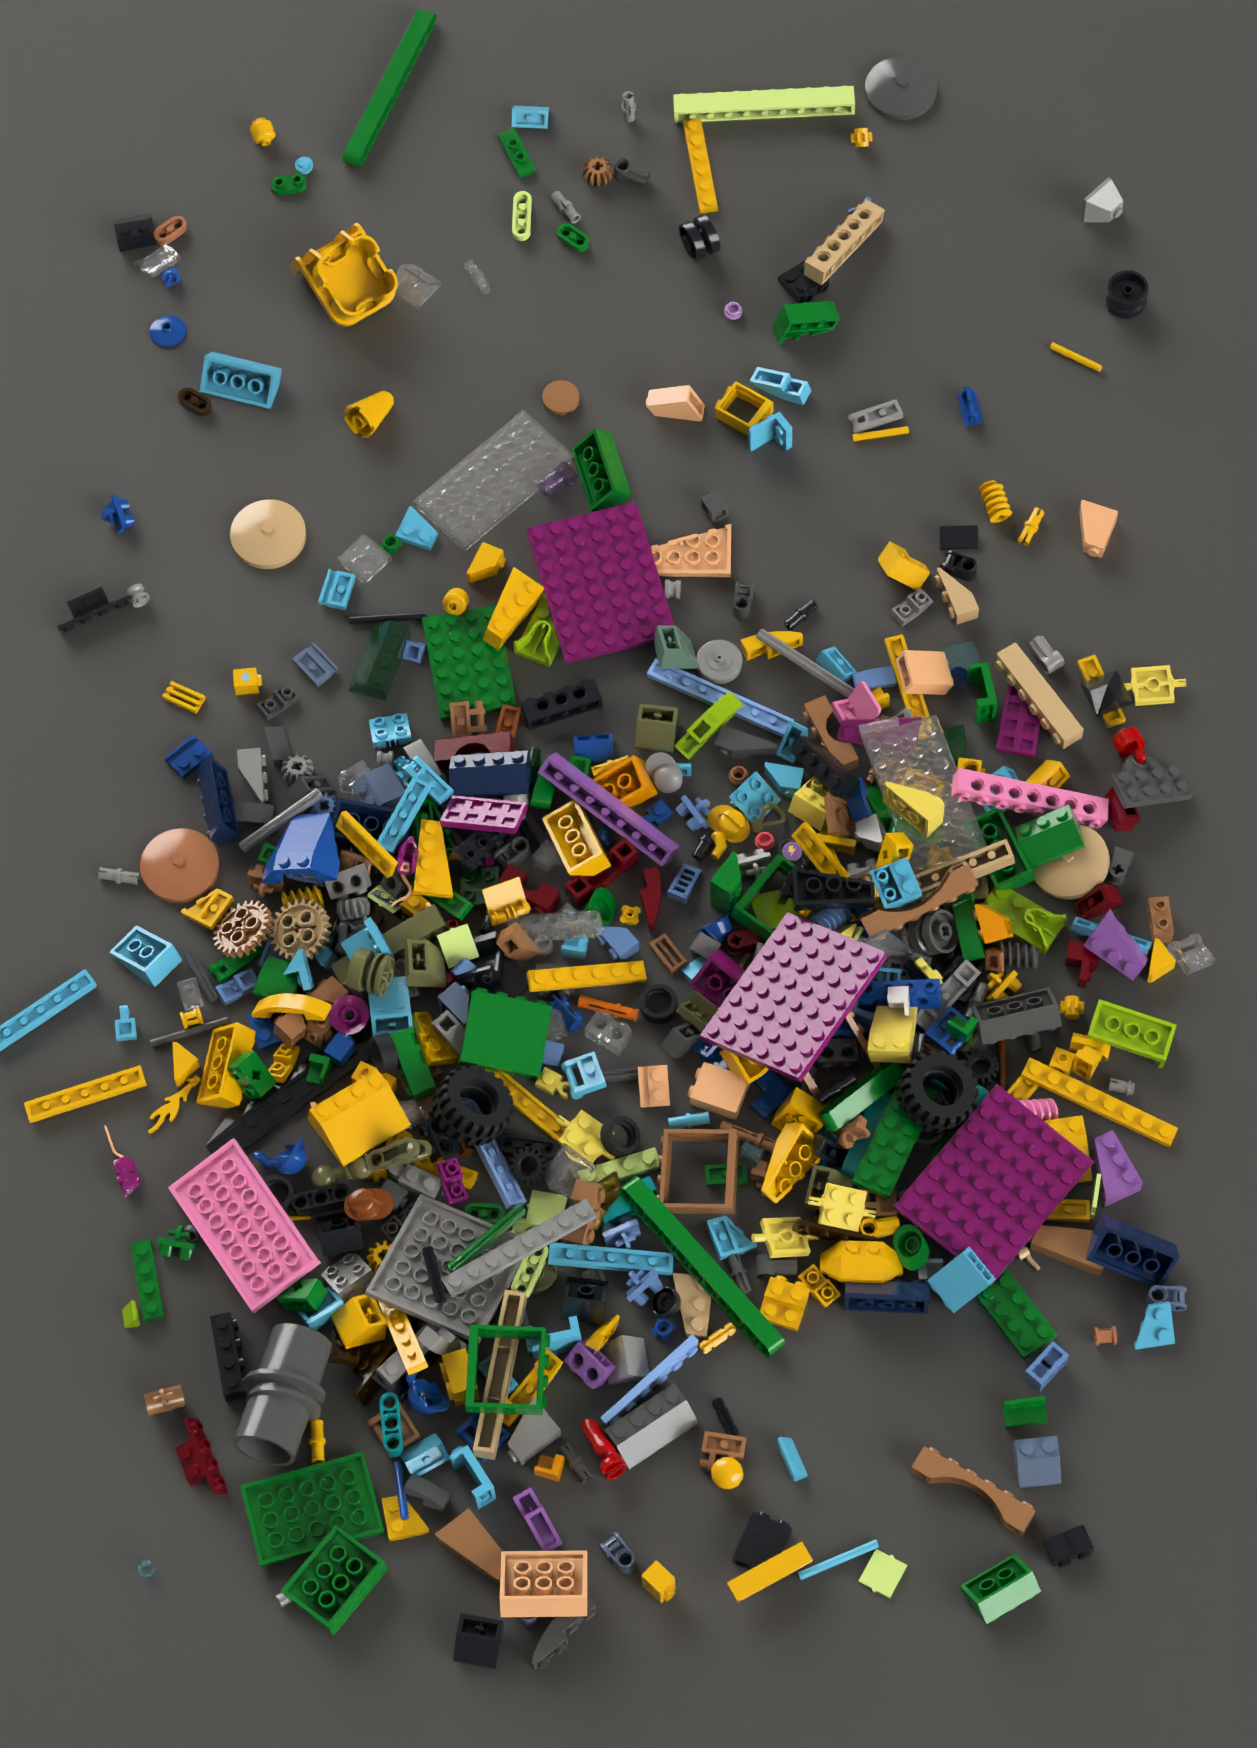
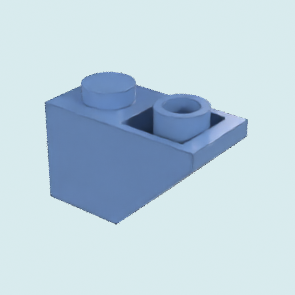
(619, 942)

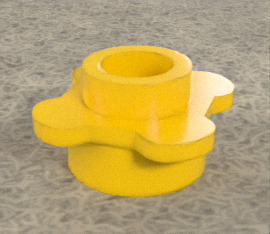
(630, 920)

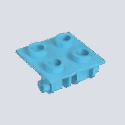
(390, 728)
(752, 796)

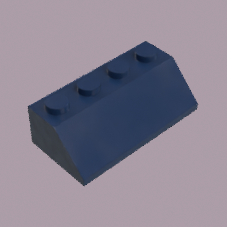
(490, 774)
(217, 802)
(369, 816)
(1131, 1251)
(887, 1297)

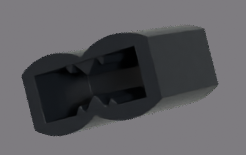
(1068, 1546)

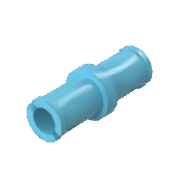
(689, 1120)

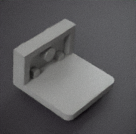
(349, 1276)

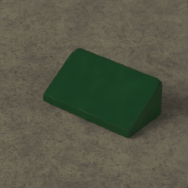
(956, 741)

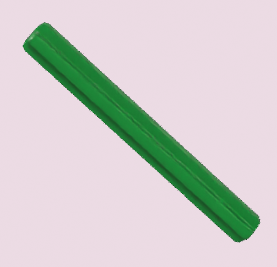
(487, 1238)

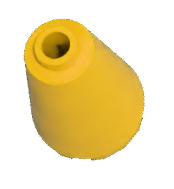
(368, 413)

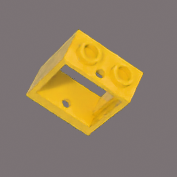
(738, 390)

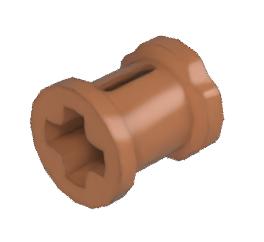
(1106, 1335)

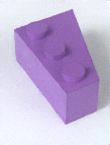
(1116, 946)
(1117, 1172)

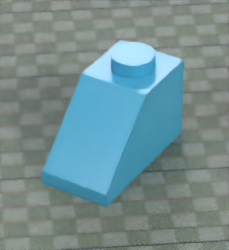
(784, 778)

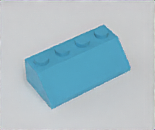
(240, 379)

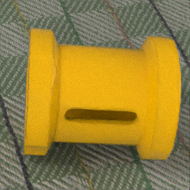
(191, 1017)

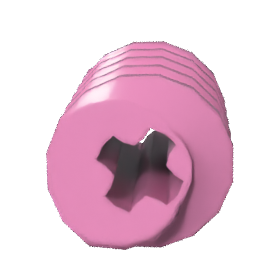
(1042, 1108)

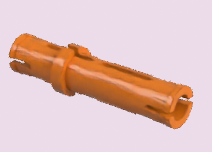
(615, 1010)

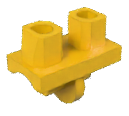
(1009, 981)

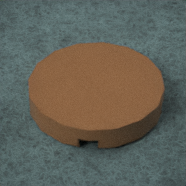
(560, 397)

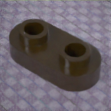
(196, 401)

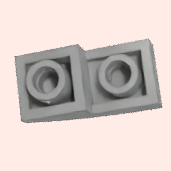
(911, 607)

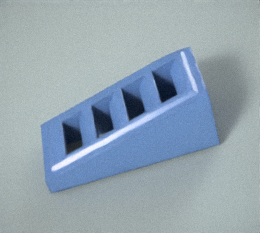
(677, 895)

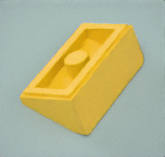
(603, 1333)

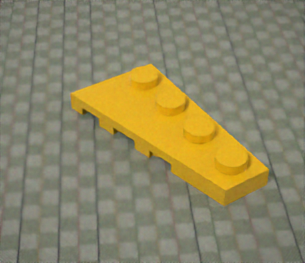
(432, 868)

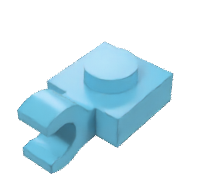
(126, 1026)

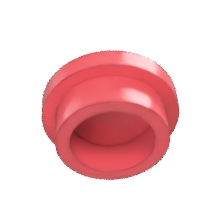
(764, 840)

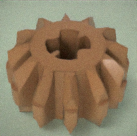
(597, 171)

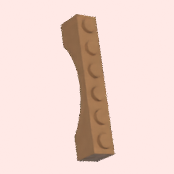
(955, 882)
(934, 1469)

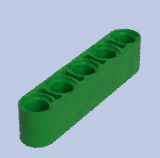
(860, 1095)

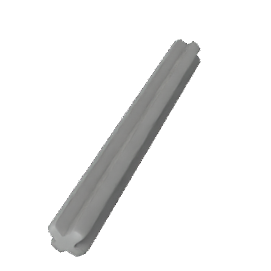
(280, 820)

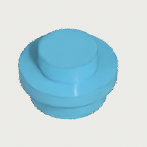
(304, 165)

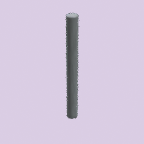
(189, 1032)

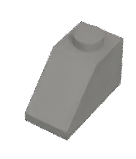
(870, 832)

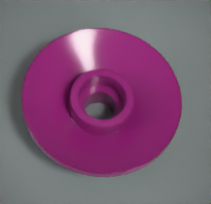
(344, 1006)

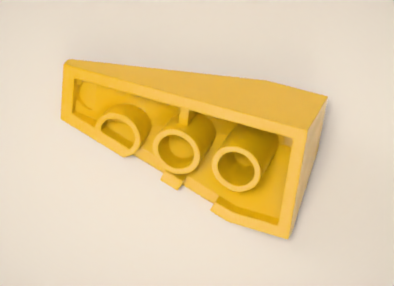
(790, 1160)

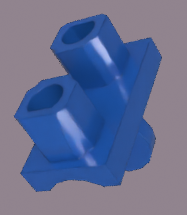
(115, 515)

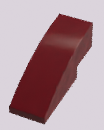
(651, 896)

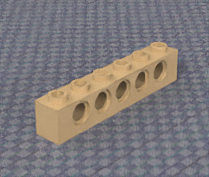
(843, 242)

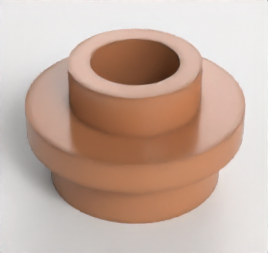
(738, 770)

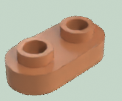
(169, 230)

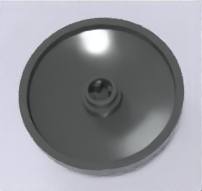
(901, 88)

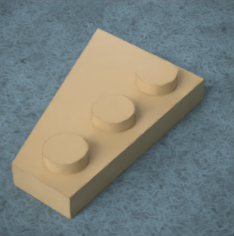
(694, 1305)

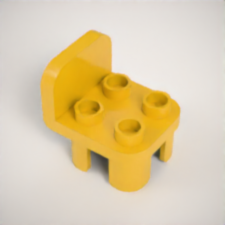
(348, 276)

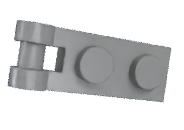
(875, 416)

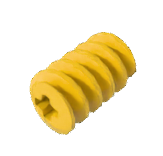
(995, 501)
(314, 895)

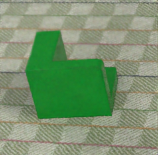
(961, 1028)
(319, 1069)

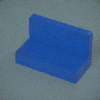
(596, 746)

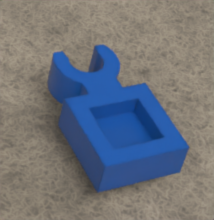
(658, 813)

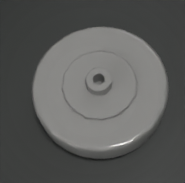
(719, 661)

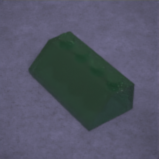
(381, 659)

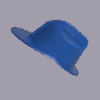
(719, 929)

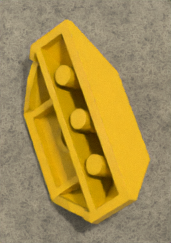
(861, 1262)

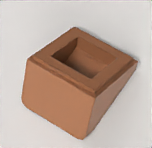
(994, 960)

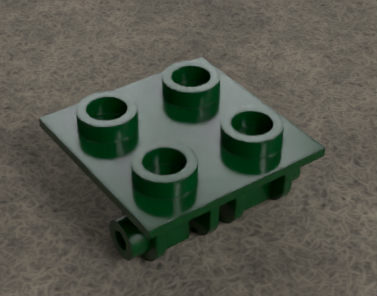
(473, 883)

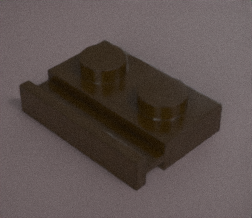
(340, 1354)

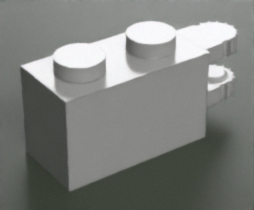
(417, 1181)

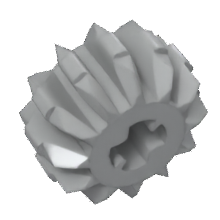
(296, 767)
(353, 908)

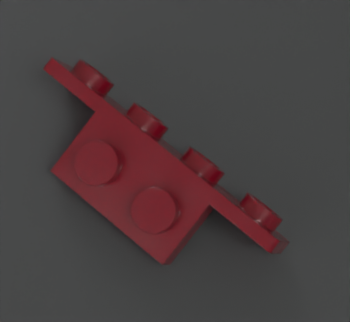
(199, 1460)

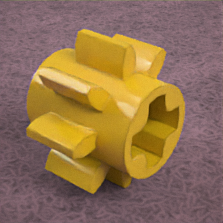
(861, 137)
(1072, 1007)

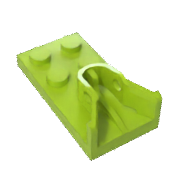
(539, 638)
(1028, 920)
(1132, 1031)

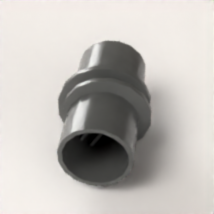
(283, 1394)

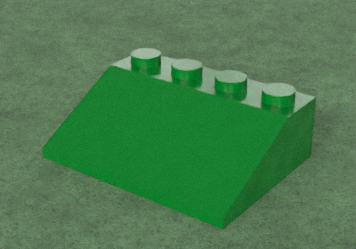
(335, 1579)

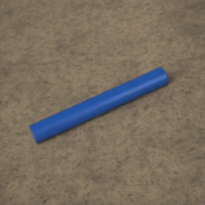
(403, 1508)

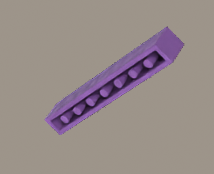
(608, 809)

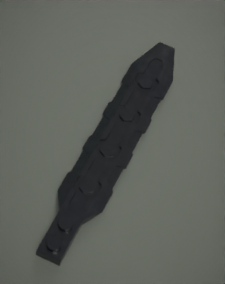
(283, 1100)

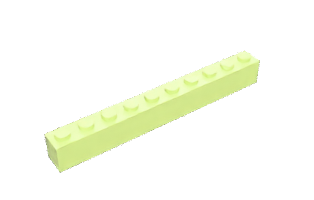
(765, 104)

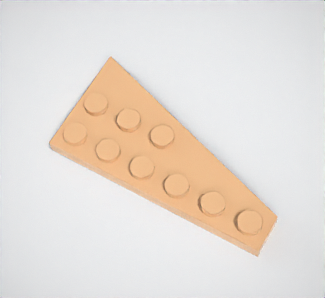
(695, 555)

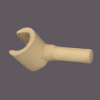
(1024, 1253)

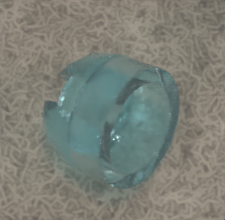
(146, 1563)

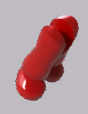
(611, 1463)

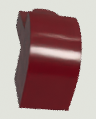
(1083, 958)

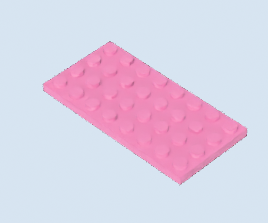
(244, 1225)

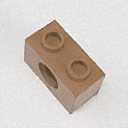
(1160, 919)

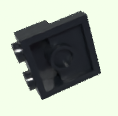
(799, 286)

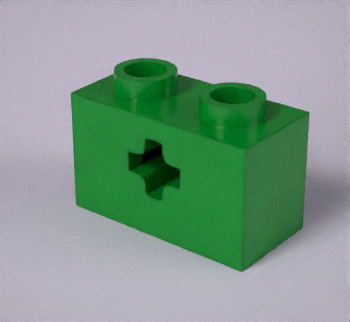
(251, 1075)
(303, 1295)

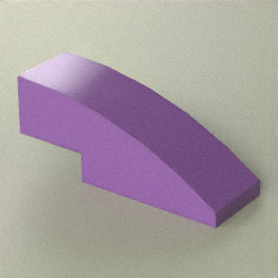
(536, 1520)

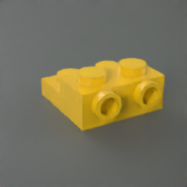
(785, 1302)

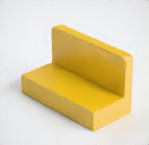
(1050, 774)
(840, 844)

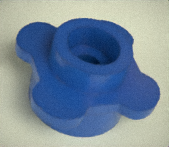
(170, 276)
(669, 1327)

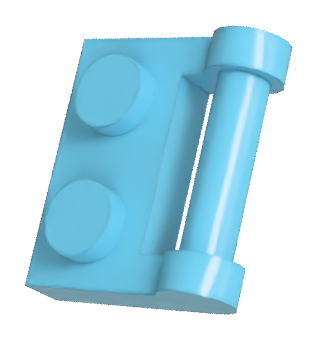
(590, 1073)

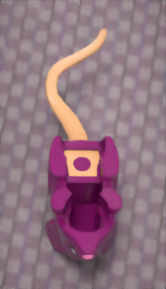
(406, 864)
(125, 1170)

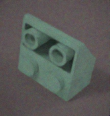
(674, 648)

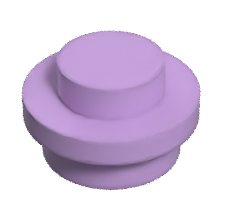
(733, 310)

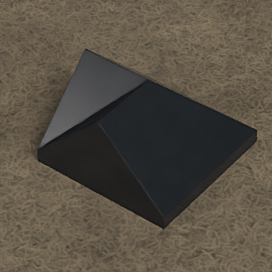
(1106, 693)

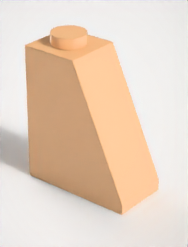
(676, 403)
(1096, 527)

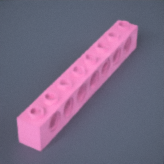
(1039, 794)

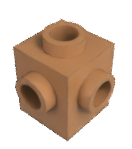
(319, 1032)

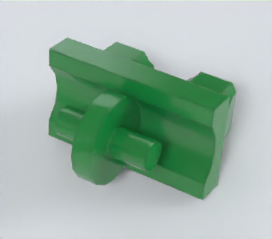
(167, 1244)

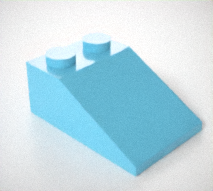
(146, 955)

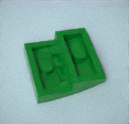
(272, 981)

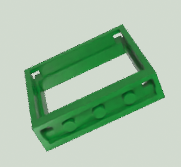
(779, 864)
(513, 1332)

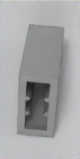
(532, 1436)

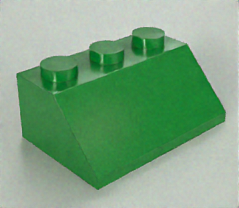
(1050, 836)
(726, 886)
(1001, 1588)

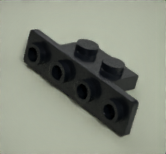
(89, 605)

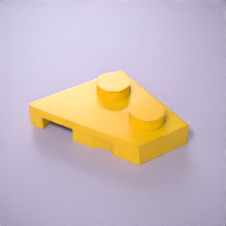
(209, 908)
(398, 1528)

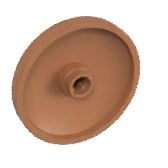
(179, 865)

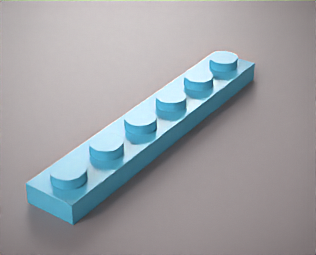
(45, 1008)
(610, 1258)

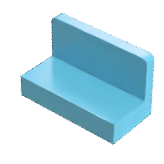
(530, 116)
(424, 1455)

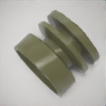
(370, 972)

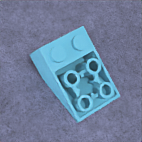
(392, 1010)

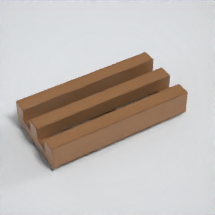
(677, 966)

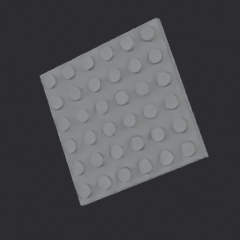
(404, 1279)

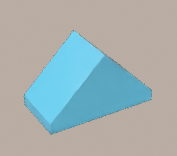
(789, 739)

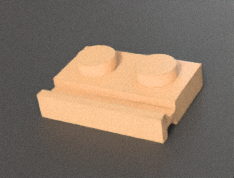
(653, 1086)

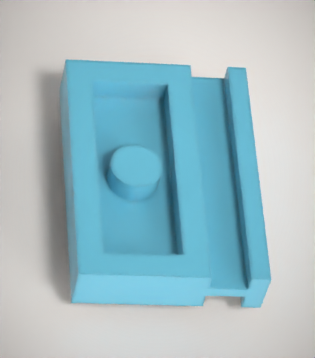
(337, 589)

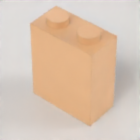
(924, 672)
(718, 1091)

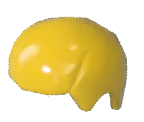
(727, 1473)

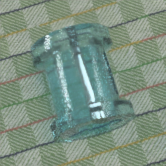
(751, 1152)

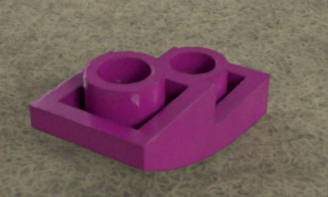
(451, 1181)

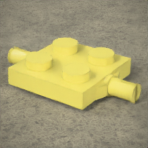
(1153, 685)
(583, 1136)
(842, 1207)
(781, 1239)

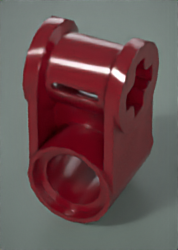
(744, 941)

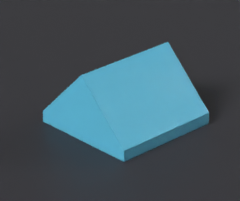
(329, 1306)

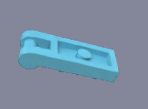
(439, 789)

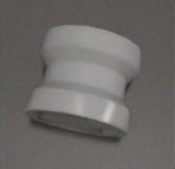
(672, 589)
(137, 595)
(384, 758)

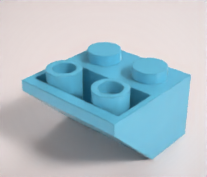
(896, 884)

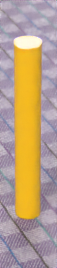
(1076, 357)
(880, 433)

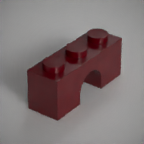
(540, 900)

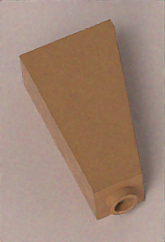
(1066, 1246)
(472, 1544)

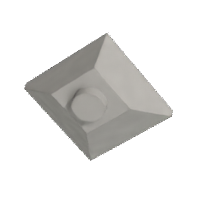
(1102, 203)

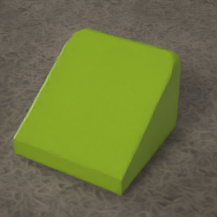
(131, 1315)

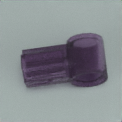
(562, 475)

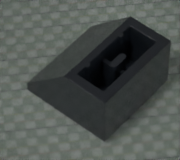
(478, 1640)

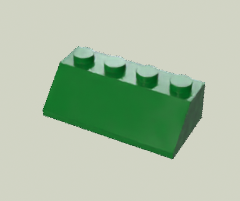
(600, 470)
(995, 829)

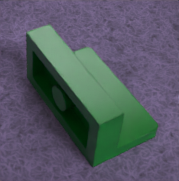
(1024, 1412)

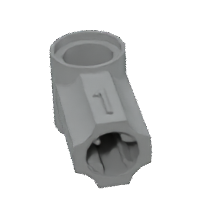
(1048, 658)

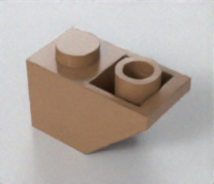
(517, 943)

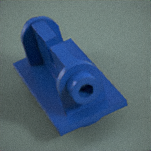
(969, 407)
(572, 1017)

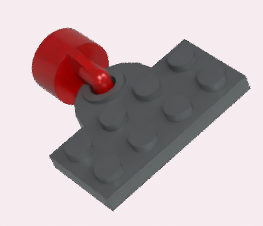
(1142, 778)

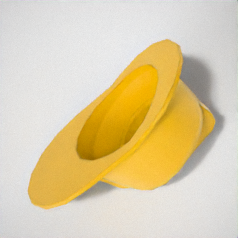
(729, 822)

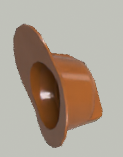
(368, 1204)

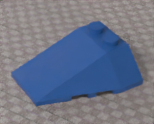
(305, 848)

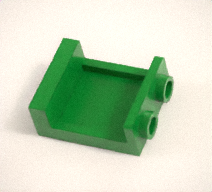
(986, 707)

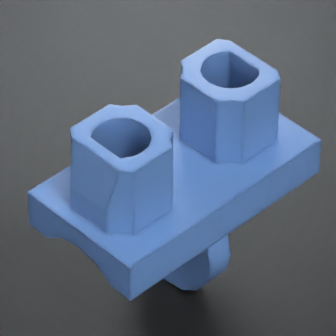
(698, 819)
(621, 1234)
(637, 1292)

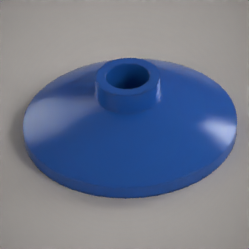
(167, 337)

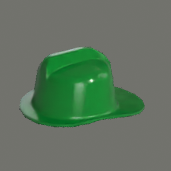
(604, 903)
(911, 1247)

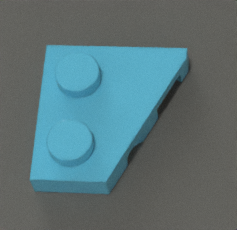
(416, 530)
(728, 1238)
(1156, 1327)

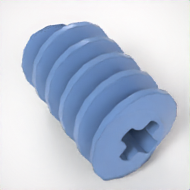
(832, 918)

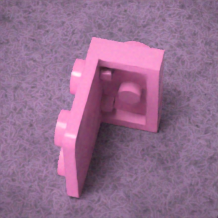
(859, 705)

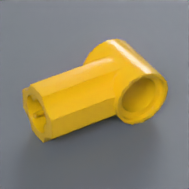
(1079, 1041)
(881, 1227)

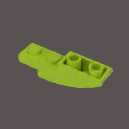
(708, 724)

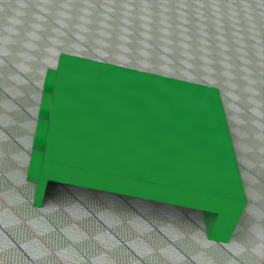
(505, 1034)

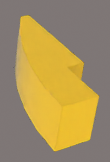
(753, 647)

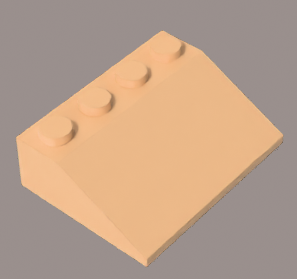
(544, 1583)

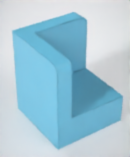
(575, 948)

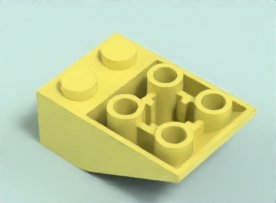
(809, 803)

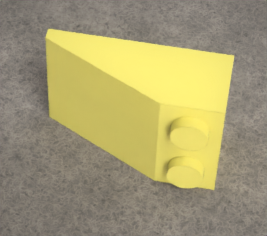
(915, 807)
(892, 1035)

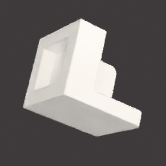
(899, 998)

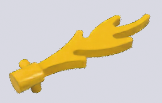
(173, 1107)

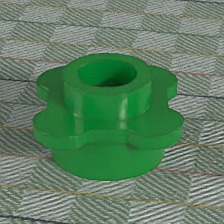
(390, 539)

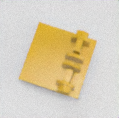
(505, 901)

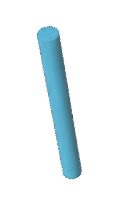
(838, 1559)

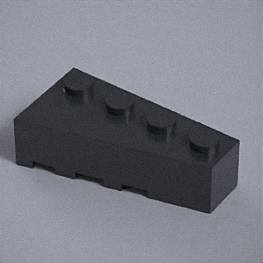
(828, 891)

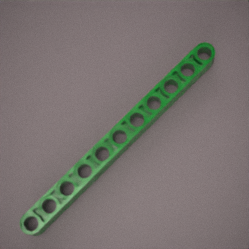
(389, 88)
(702, 1266)

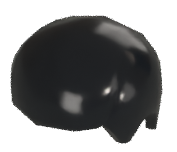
(665, 1302)

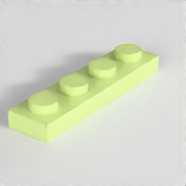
(628, 1166)

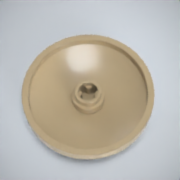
(268, 534)
(1076, 872)

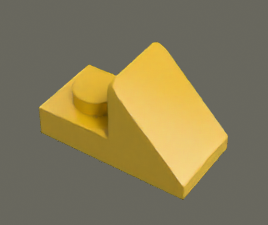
(1086, 1062)

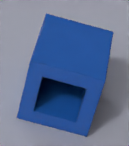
(340, 1049)

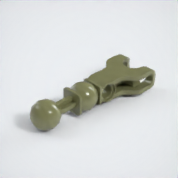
(396, 1154)

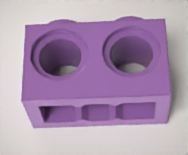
(592, 1361)

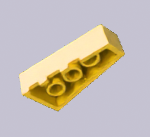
(515, 604)

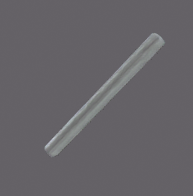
(804, 663)

